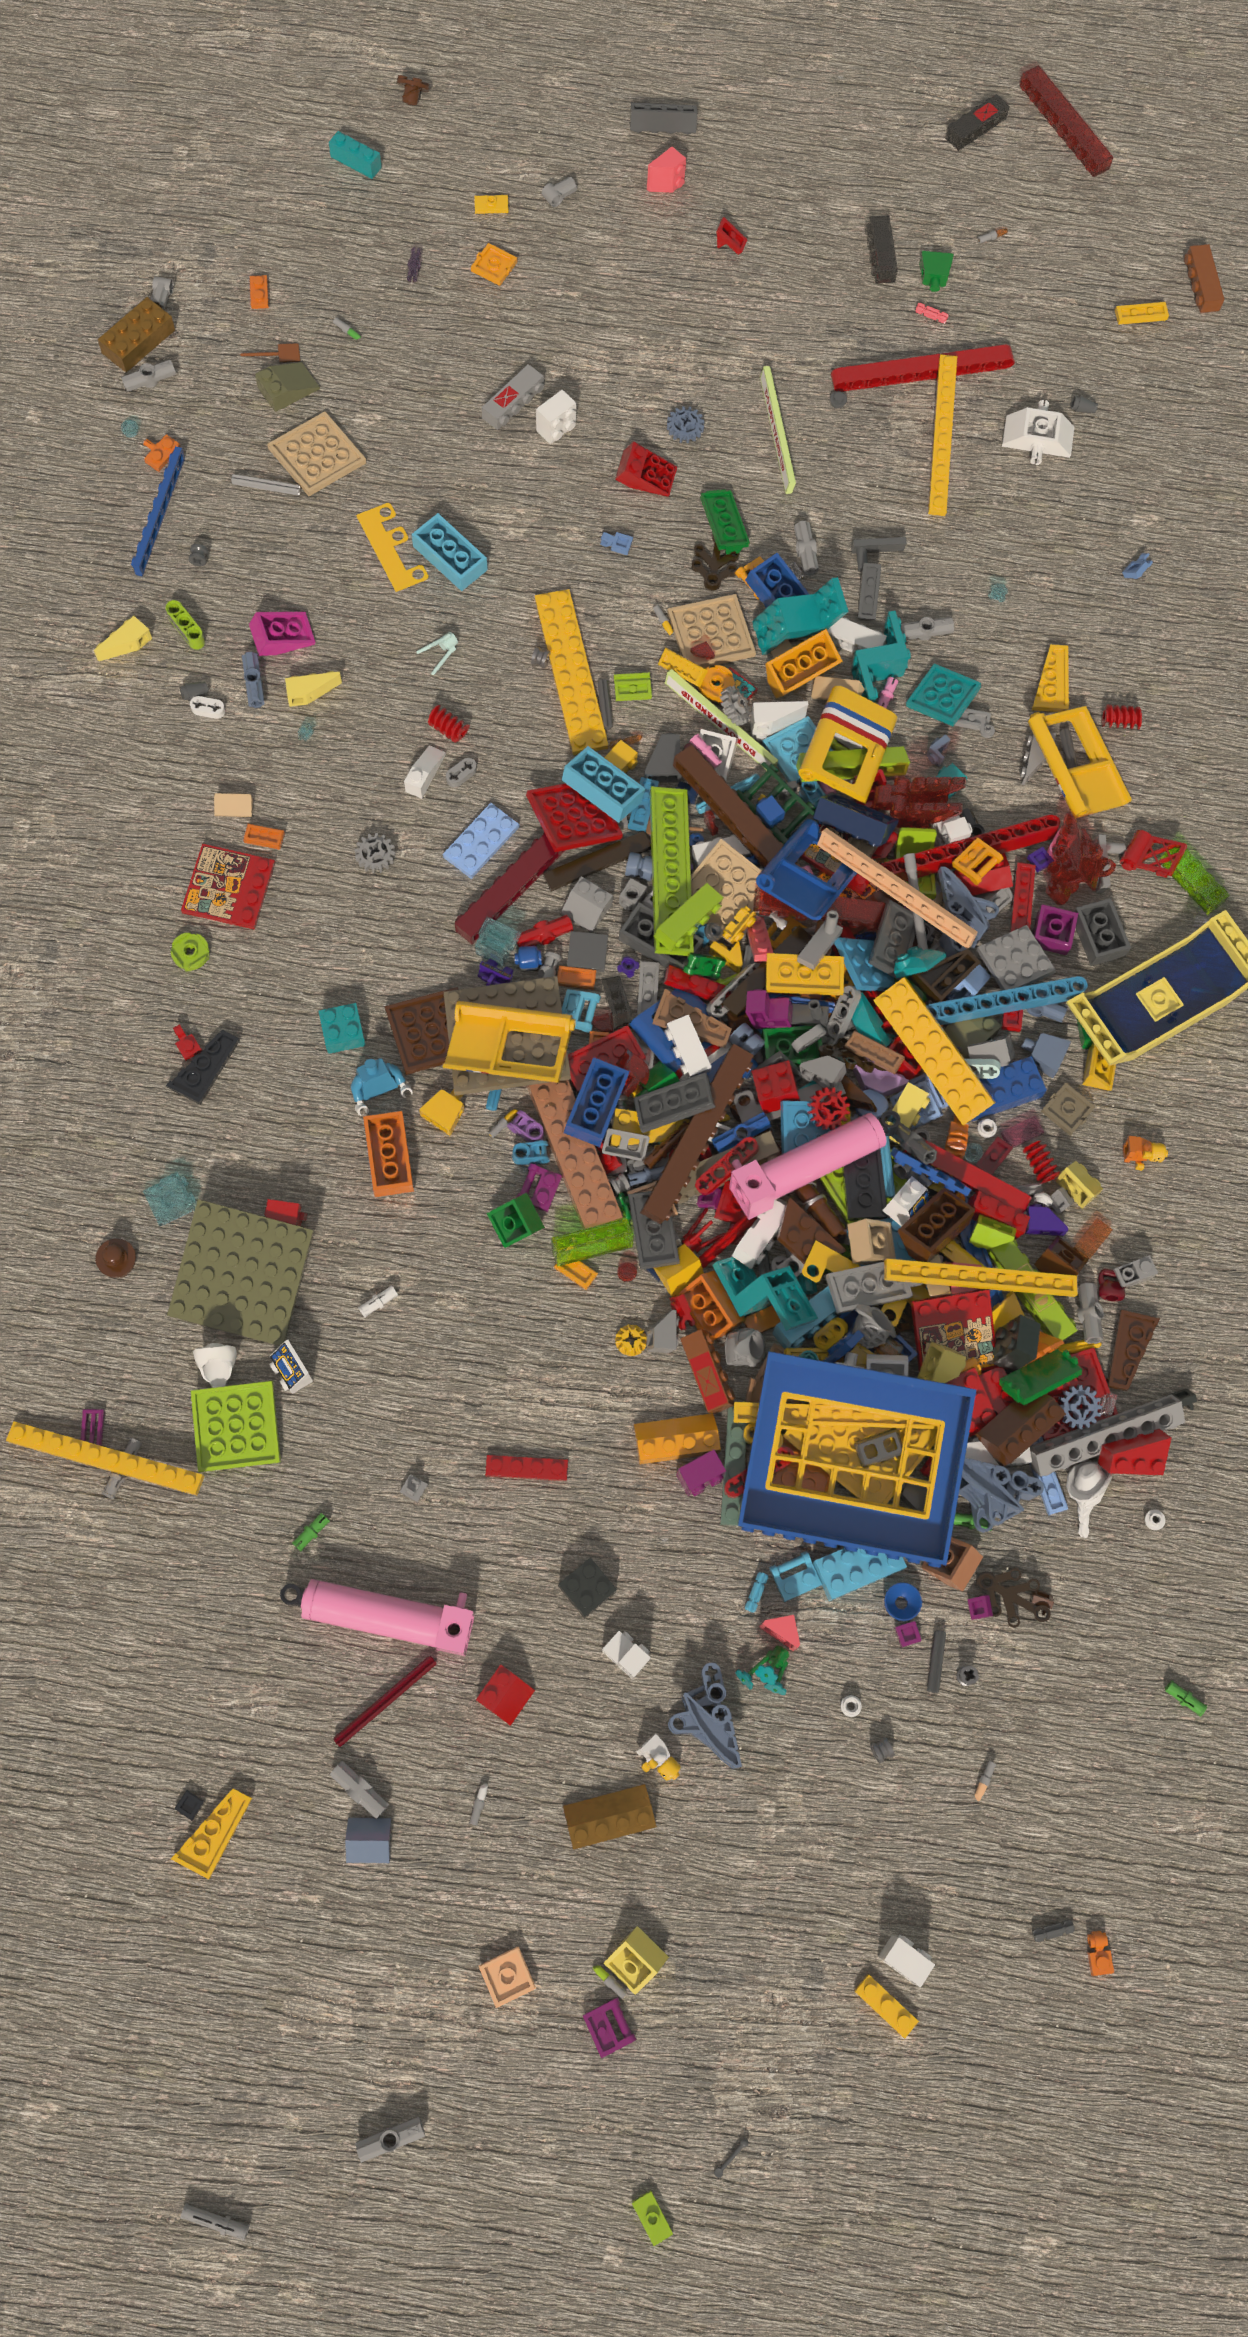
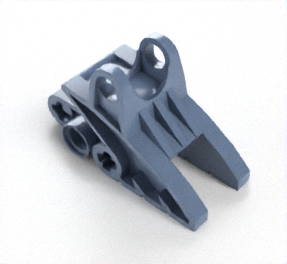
(963, 906)
(995, 1497)
(704, 1725)

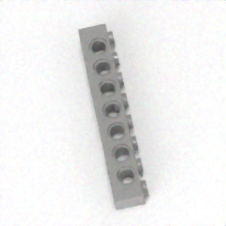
(1087, 1442)

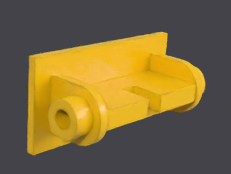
(745, 920)

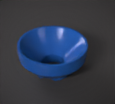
(913, 1599)

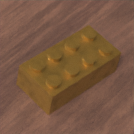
(136, 334)

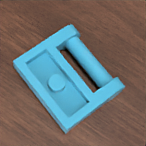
(574, 1004)
(799, 1582)

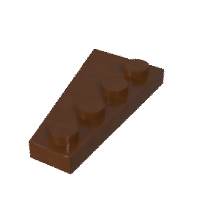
(1129, 1347)

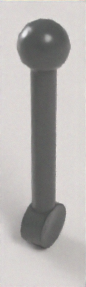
(719, 2171)

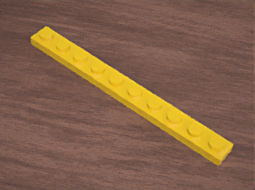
(942, 435)
(980, 1277)
(826, 1416)
(105, 1458)

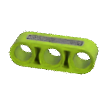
(181, 618)

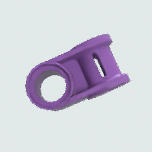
(524, 1125)

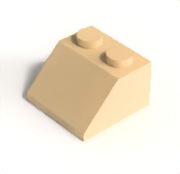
(871, 1241)

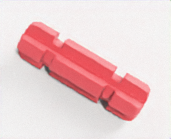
(932, 313)

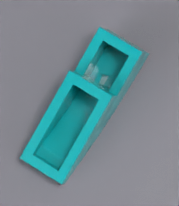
(868, 1022)

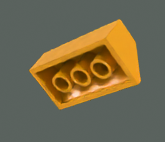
(802, 663)
(676, 1438)

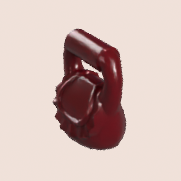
(1109, 1289)

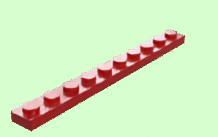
(1020, 917)

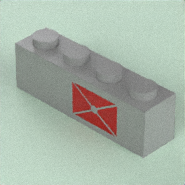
(513, 397)

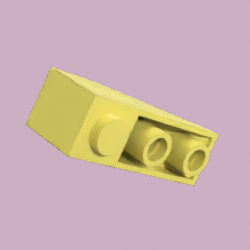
(126, 639)
(306, 689)

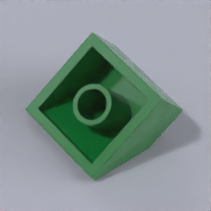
(515, 1220)

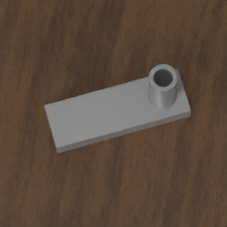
(1108, 847)
(821, 941)

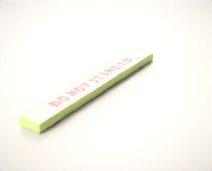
(777, 430)
(718, 719)

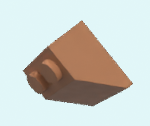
(960, 1566)

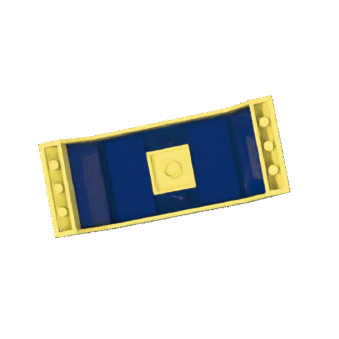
(1166, 992)

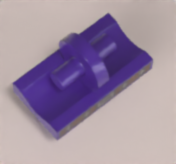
(492, 975)

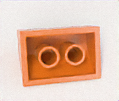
(711, 1305)

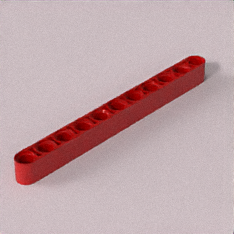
(920, 368)
(1001, 840)

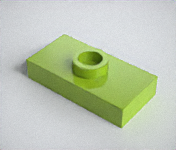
(652, 2218)

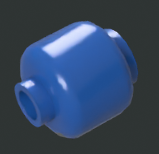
(528, 958)

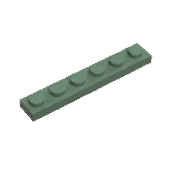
(734, 1464)

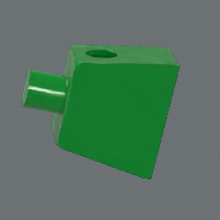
(935, 269)
(659, 1077)

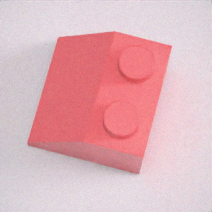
(666, 172)

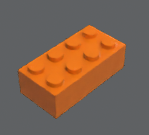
(388, 1154)

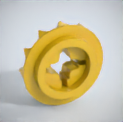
(625, 1347)

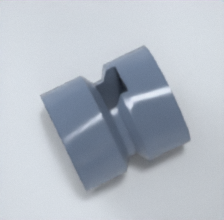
(639, 866)
(752, 1044)

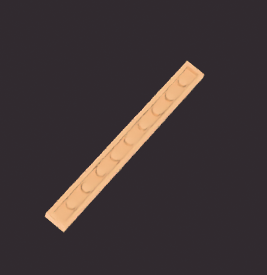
(897, 888)

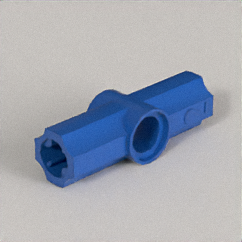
(752, 1126)

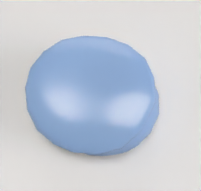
(879, 1101)

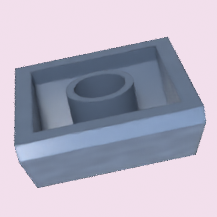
(368, 1840)

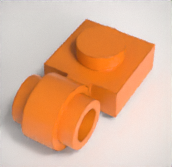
(1099, 1960)

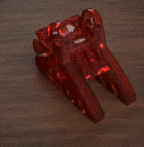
(921, 805)
(1084, 862)

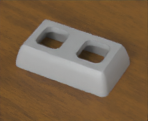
(621, 1150)

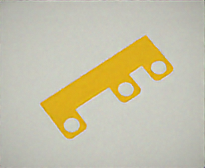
(384, 547)
(824, 1257)

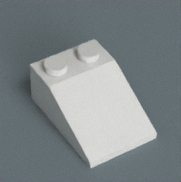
(772, 717)
(723, 747)

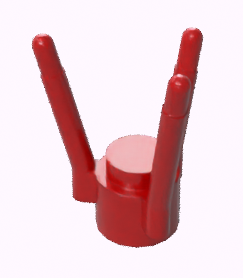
(693, 1240)

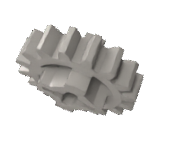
(735, 705)
(376, 855)

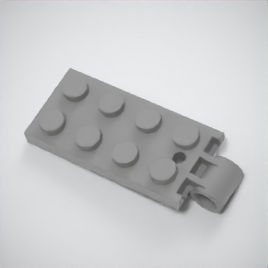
(866, 1287)

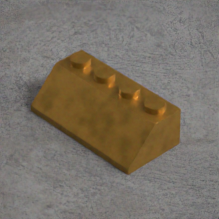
(609, 1816)

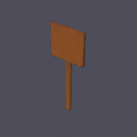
(286, 353)

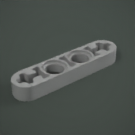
(720, 997)
(837, 1017)

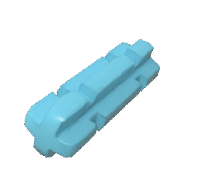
(756, 1592)

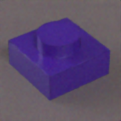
(1040, 859)

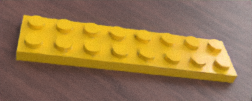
(934, 1051)

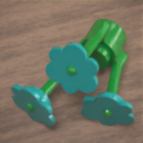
(777, 1658)

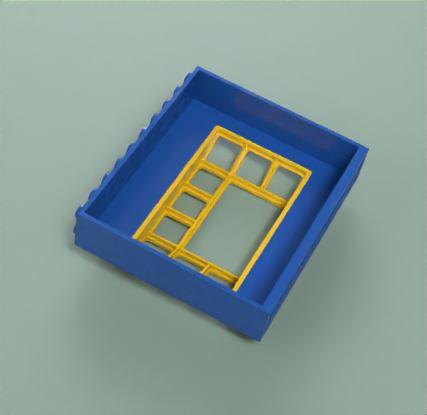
(850, 1520)

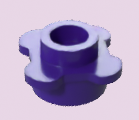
(627, 961)

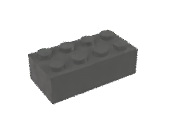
(639, 935)

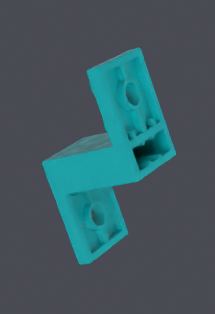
(800, 616)
(882, 661)
(773, 1288)

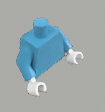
(375, 1079)

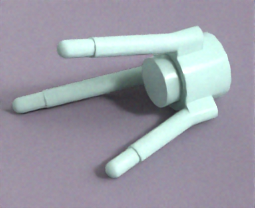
(447, 642)

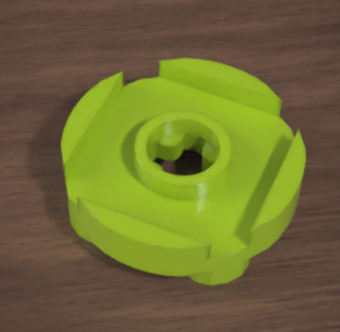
(191, 941)

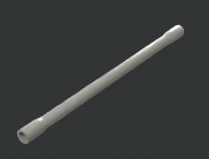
(911, 870)

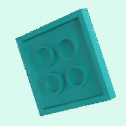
(943, 694)

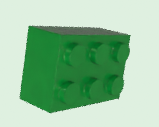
(781, 1039)

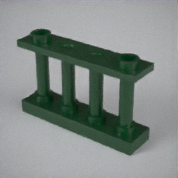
(746, 796)

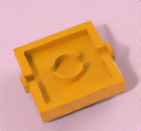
(493, 264)

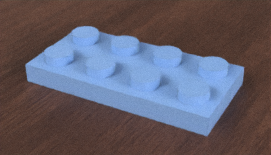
(481, 840)

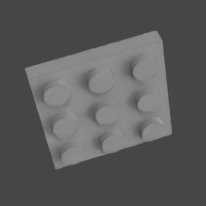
(1016, 959)

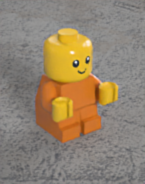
(1140, 1150)

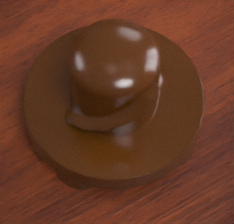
(412, 89)
(115, 1258)

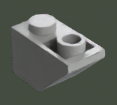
(824, 1070)
(1136, 1272)
(662, 1334)

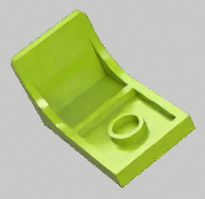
(914, 841)

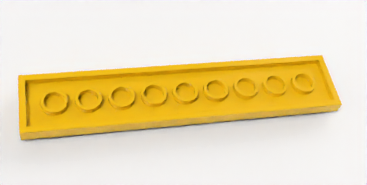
(571, 671)

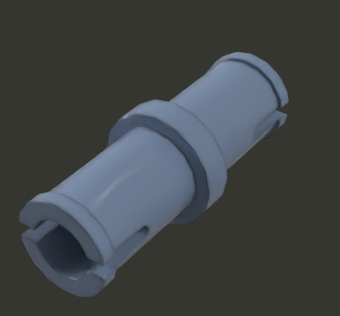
(647, 1175)

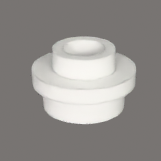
(989, 1123)
(1042, 1199)
(1149, 1522)
(857, 1706)

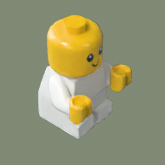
(658, 1756)

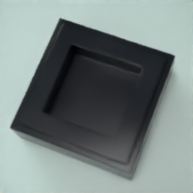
(189, 1805)

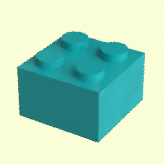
(341, 1028)

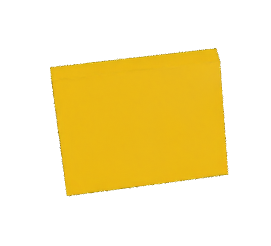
(1097, 1070)
(679, 1276)

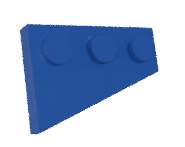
(843, 1346)

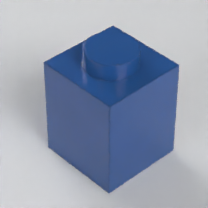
(770, 812)

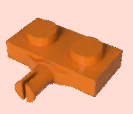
(160, 452)

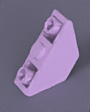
(880, 1081)

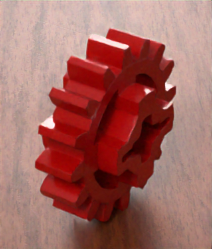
(834, 1102)

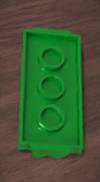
(725, 520)
(1041, 1376)

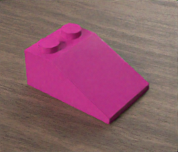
(280, 632)

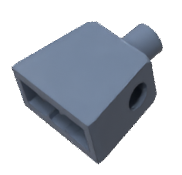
(1047, 1052)

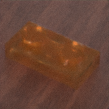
(1093, 1238)

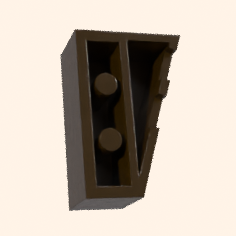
(945, 975)

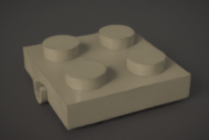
(1068, 1109)

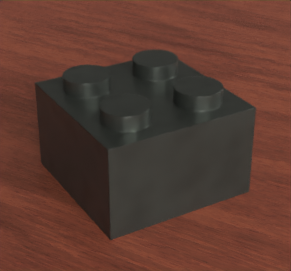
(1016, 1343)
(587, 1588)

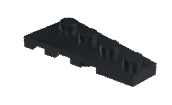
(204, 1069)

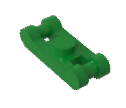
(703, 965)

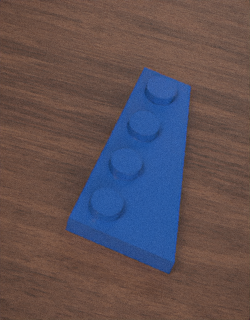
(933, 1174)

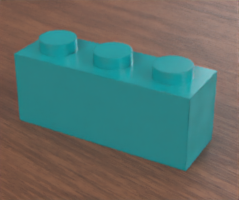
(355, 154)

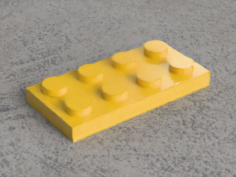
(789, 976)

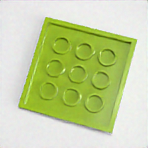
(235, 1426)

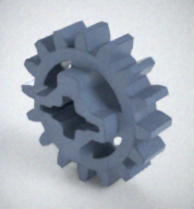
(677, 424)
(1080, 1414)

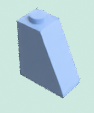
(970, 985)

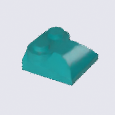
(917, 961)

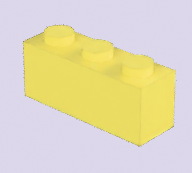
(910, 1105)

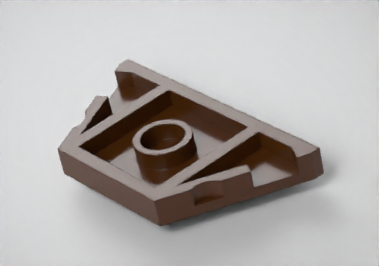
(801, 1231)

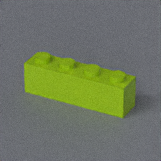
(689, 917)

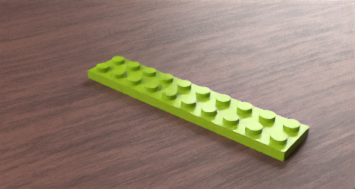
(670, 859)

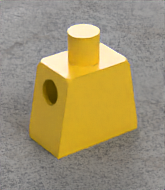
(443, 1111)

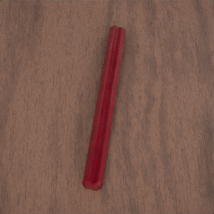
(384, 1701)

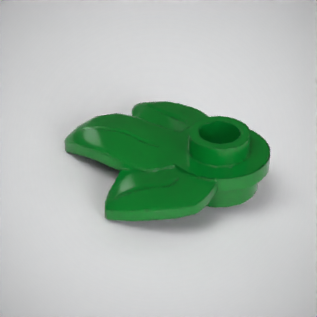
(623, 1203)

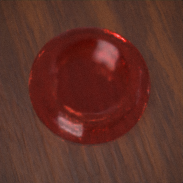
(627, 1272)

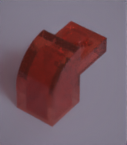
(638, 1071)

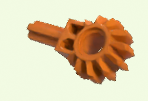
(957, 1138)

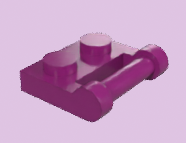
(545, 1189)
(602, 2031)

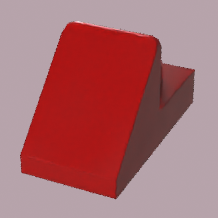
(731, 236)

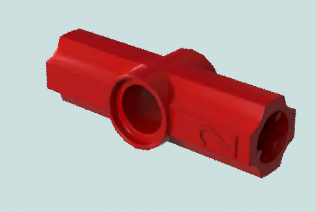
(545, 932)

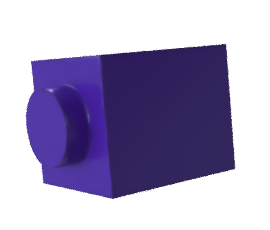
(1044, 1222)

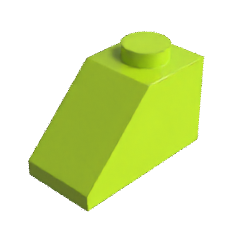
(990, 1233)

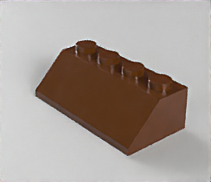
(935, 1225)
(1019, 1427)

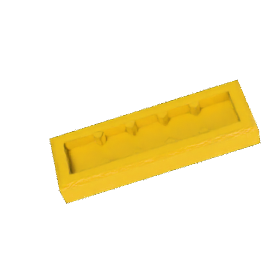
(685, 668)

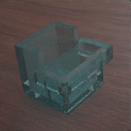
(496, 941)

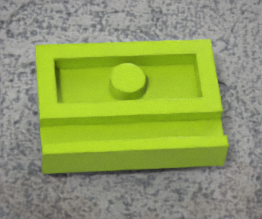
(632, 686)

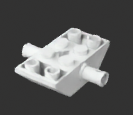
(1039, 432)

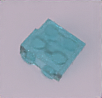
(170, 1198)

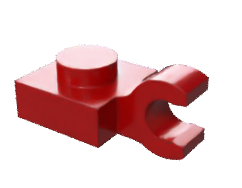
(187, 1045)
(609, 1162)
(682, 1309)

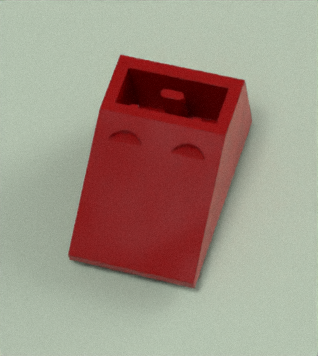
(645, 470)

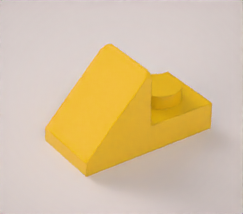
(732, 957)

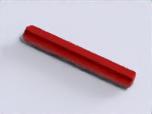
(725, 1240)

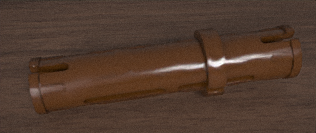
(666, 1146)

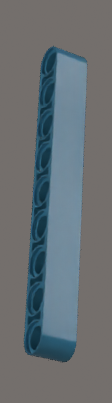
(1011, 997)

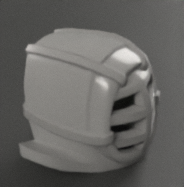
(873, 1325)
(744, 1347)

